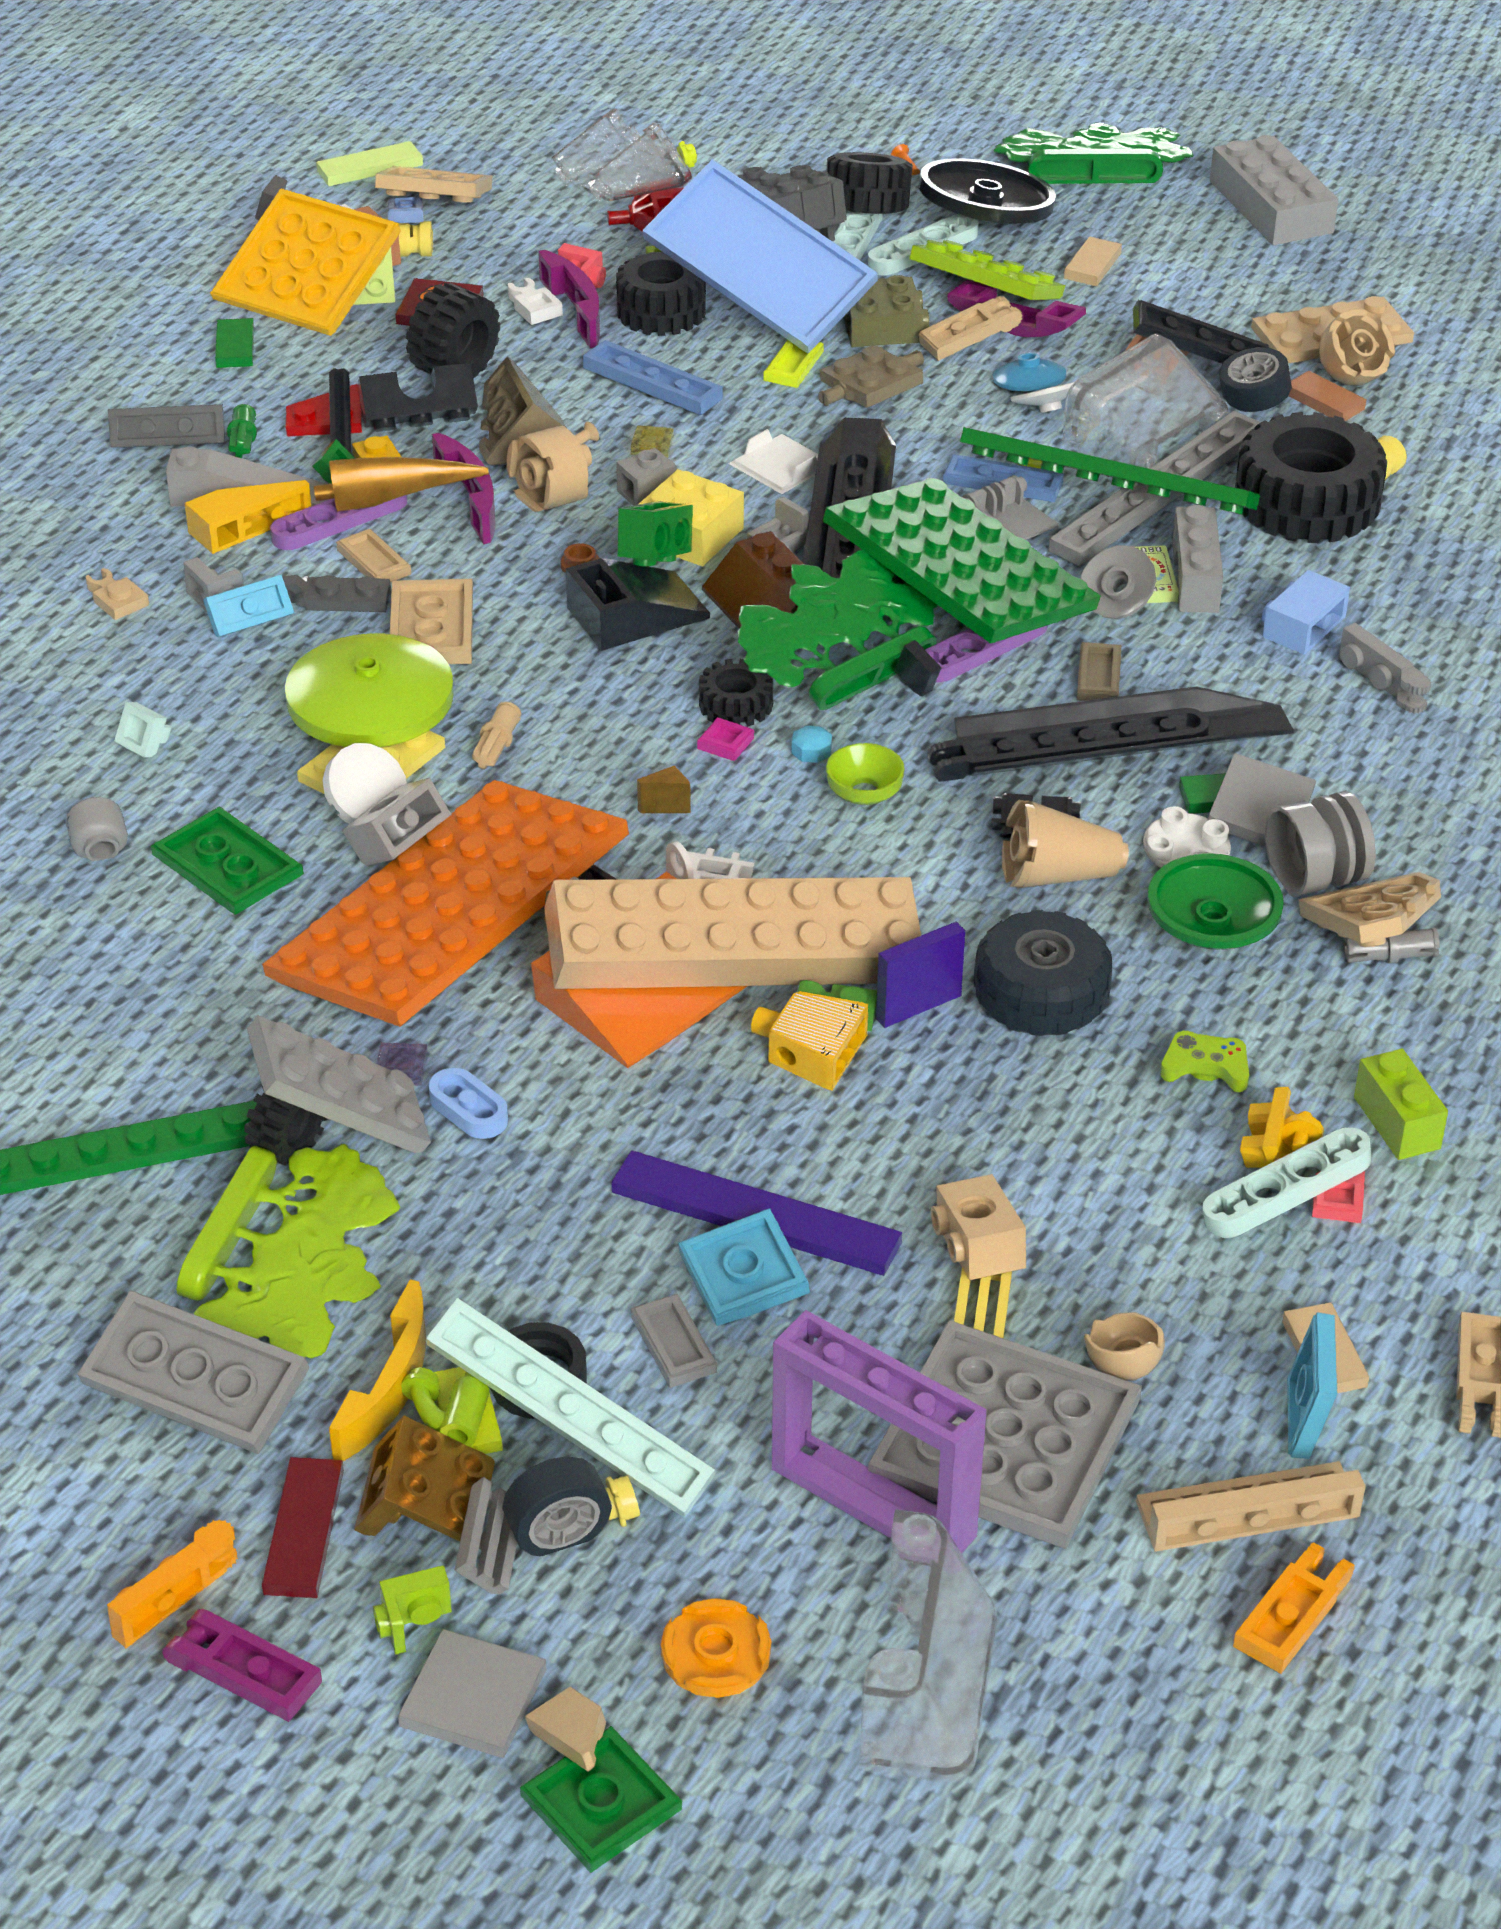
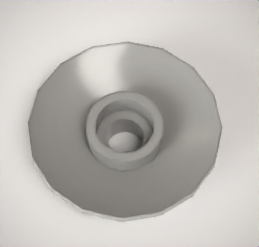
(1117, 567)

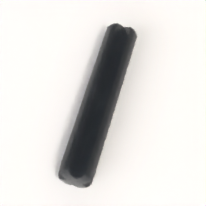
(340, 407)

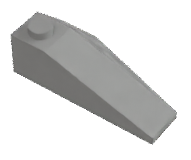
(202, 471)

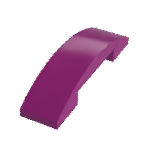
(563, 277)
(1034, 321)
(479, 488)

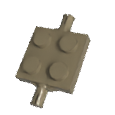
(870, 376)

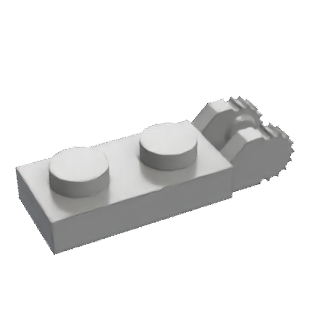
(1384, 668)

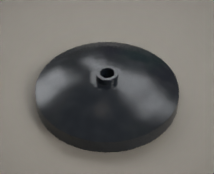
(987, 191)

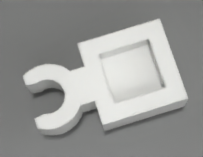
(534, 304)

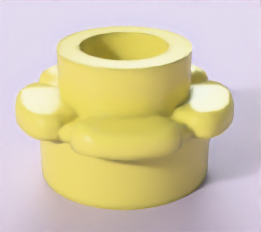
(622, 1499)

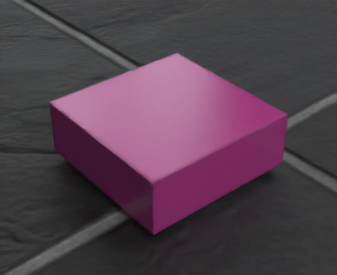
(725, 739)

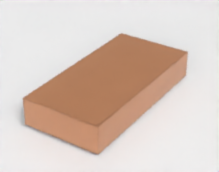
(1326, 396)

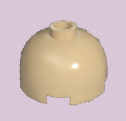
(1356, 348)

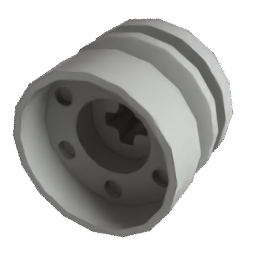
(1320, 843)

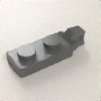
(338, 593)

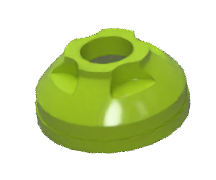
(865, 764)

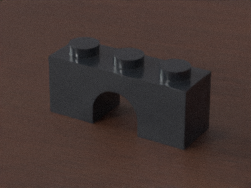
(386, 405)

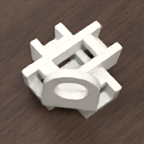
(699, 866)

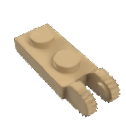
(969, 327)
(1479, 1369)

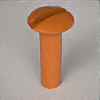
(902, 152)

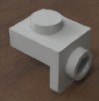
(788, 525)

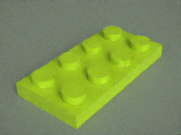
(982, 269)

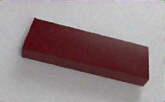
(303, 1528)

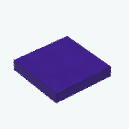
(920, 974)

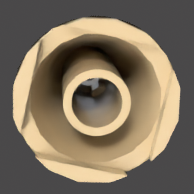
(1058, 848)

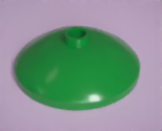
(1215, 901)

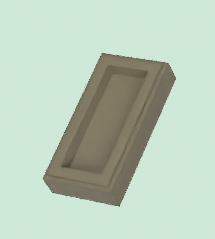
(1098, 671)

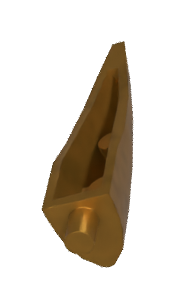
(377, 480)

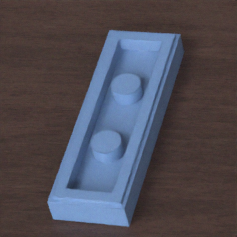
(405, 209)
(978, 473)

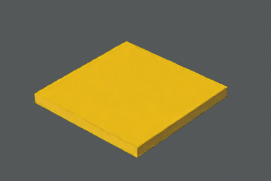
(306, 261)

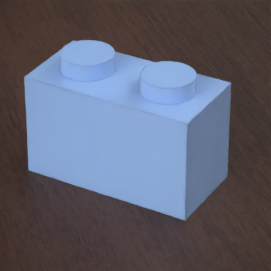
(1305, 611)

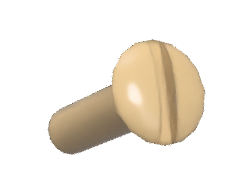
(589, 433)

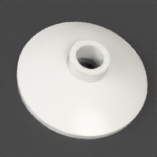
(1046, 399)

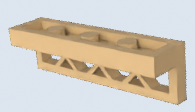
(1251, 1505)

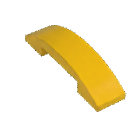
(368, 1415)

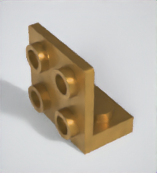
(420, 1477)

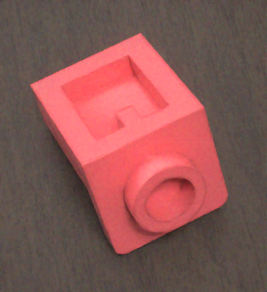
(587, 260)

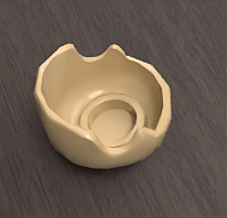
(1125, 1345)

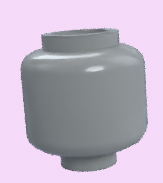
(96, 828)

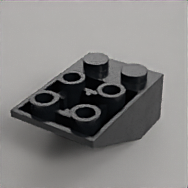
(629, 601)

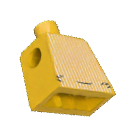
(813, 1035)

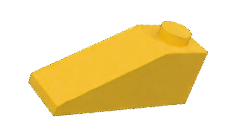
(242, 512)

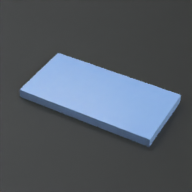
(760, 256)

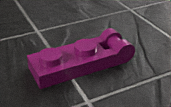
(244, 1664)

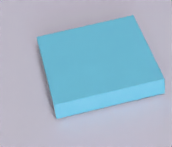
(743, 1267)
(1311, 1386)

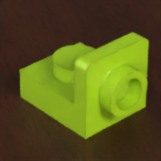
(411, 1598)

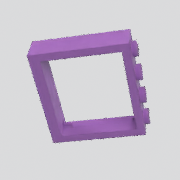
(890, 1392)

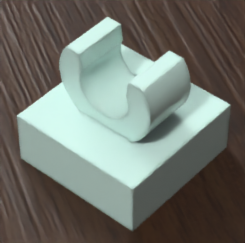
(141, 729)

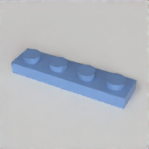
(653, 377)

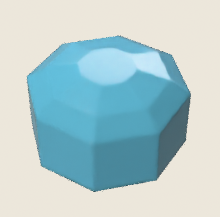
(811, 744)

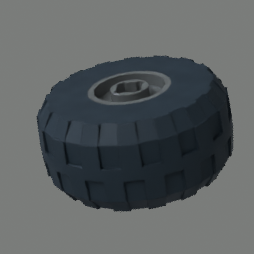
(1043, 973)

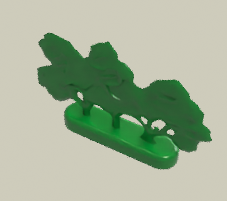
(1095, 154)
(834, 613)

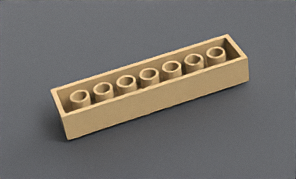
(725, 930)

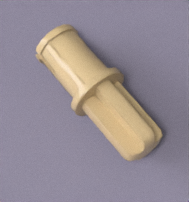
(496, 734)

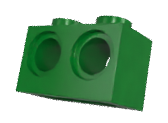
(654, 532)

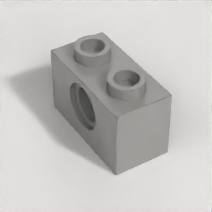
(396, 822)

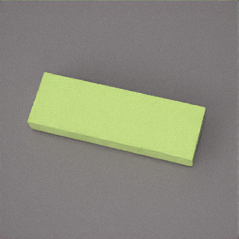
(368, 163)

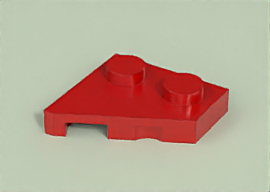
(313, 415)

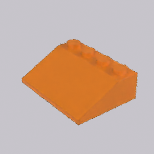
(628, 1020)

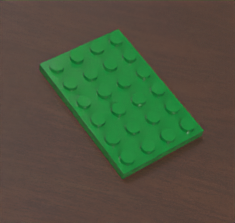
(962, 559)

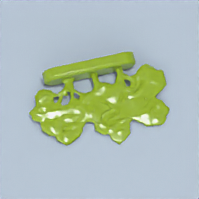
(299, 1262)

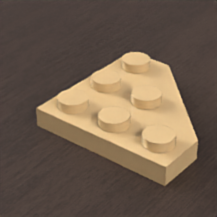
(1373, 909)

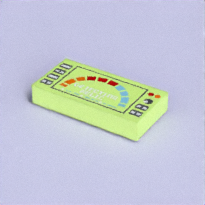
(1165, 586)

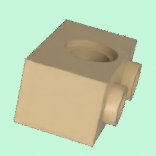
(980, 1227)

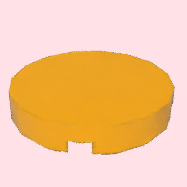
(718, 1663)

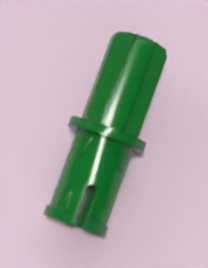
(242, 430)

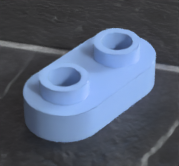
(476, 1109)

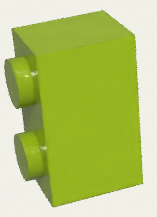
(1400, 1104)

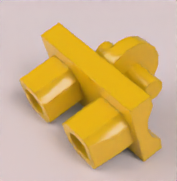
(1277, 1130)

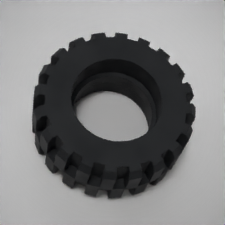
(1312, 476)

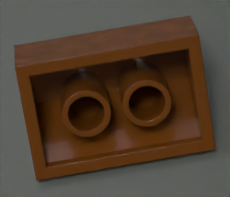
(753, 574)

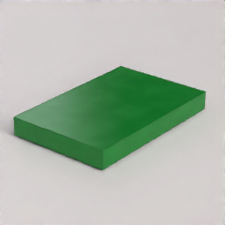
(227, 860)

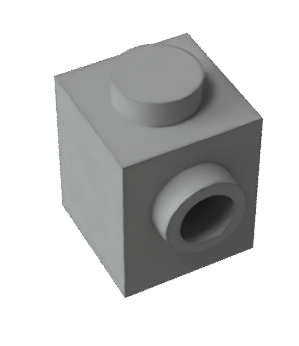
(642, 474)

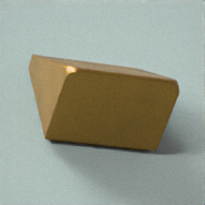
(664, 792)

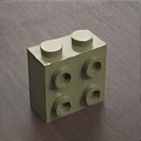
(887, 314)

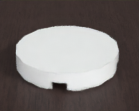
(360, 779)

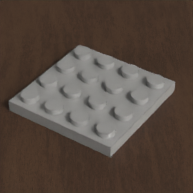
(1044, 1431)

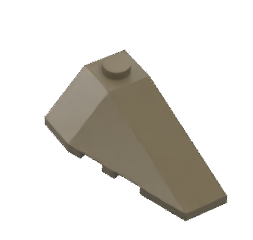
(513, 410)

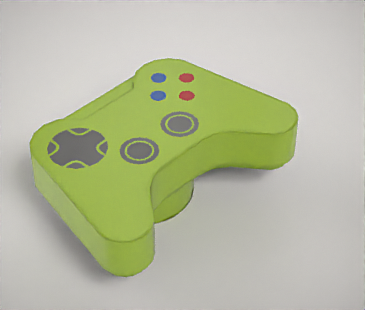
(1207, 1059)

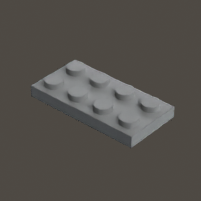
(337, 1084)
(194, 1371)

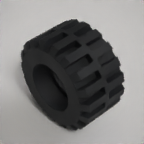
(872, 181)
(659, 295)
(452, 329)

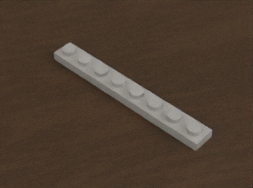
(1130, 508)

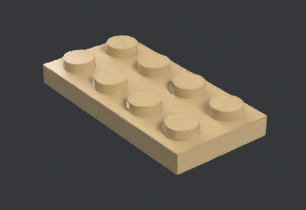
(1300, 332)

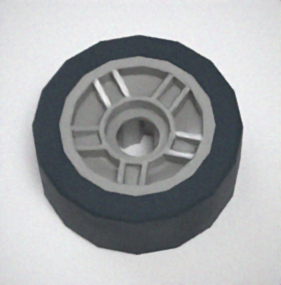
(1255, 379)
(556, 1505)

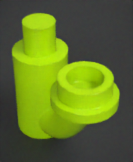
(463, 1410)

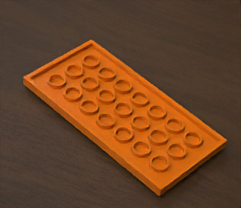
(444, 902)

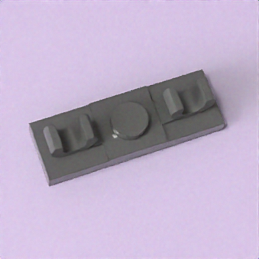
(166, 425)

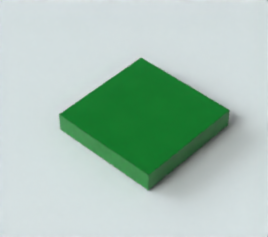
(605, 1807)

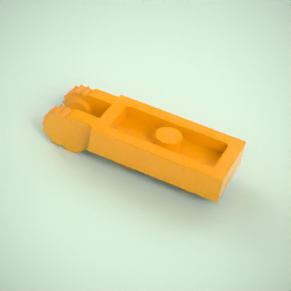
(172, 1583)
(1291, 1610)

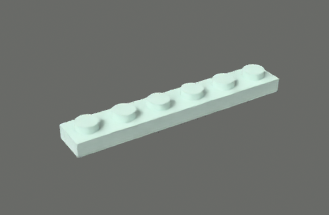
(570, 1407)

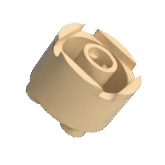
(549, 468)

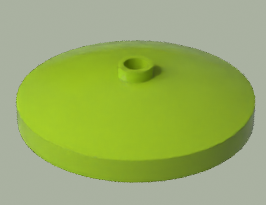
(369, 690)

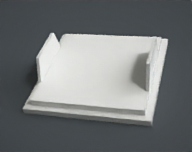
(777, 461)

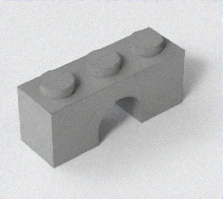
(1198, 559)

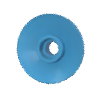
(1029, 373)

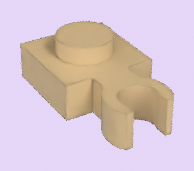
(116, 597)

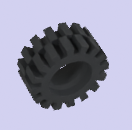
(717, 697)
(281, 1127)

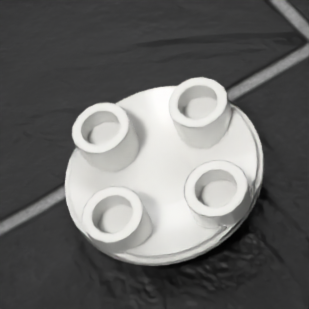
(1184, 834)

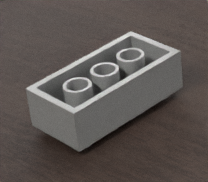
(1273, 190)

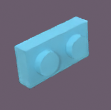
(248, 606)

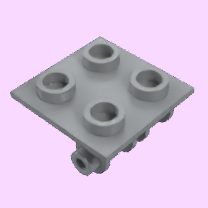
(1008, 506)

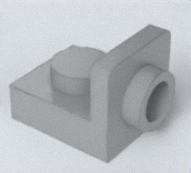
(205, 582)

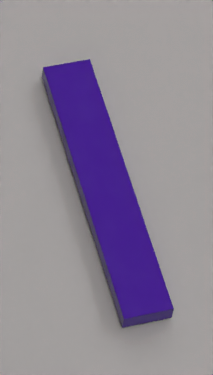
(726, 1201)

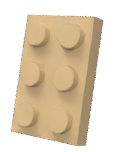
(433, 183)
(435, 614)

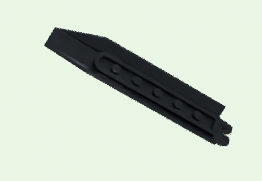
(851, 464)
(1102, 730)

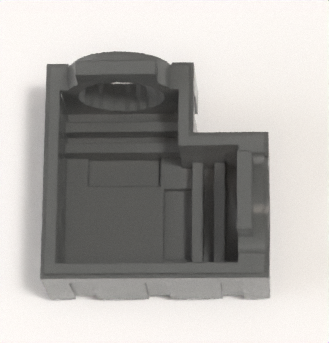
(804, 193)

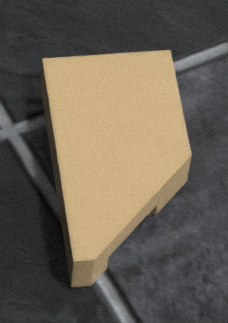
(570, 1726)

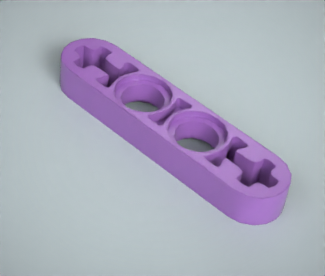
(303, 529)
(956, 662)

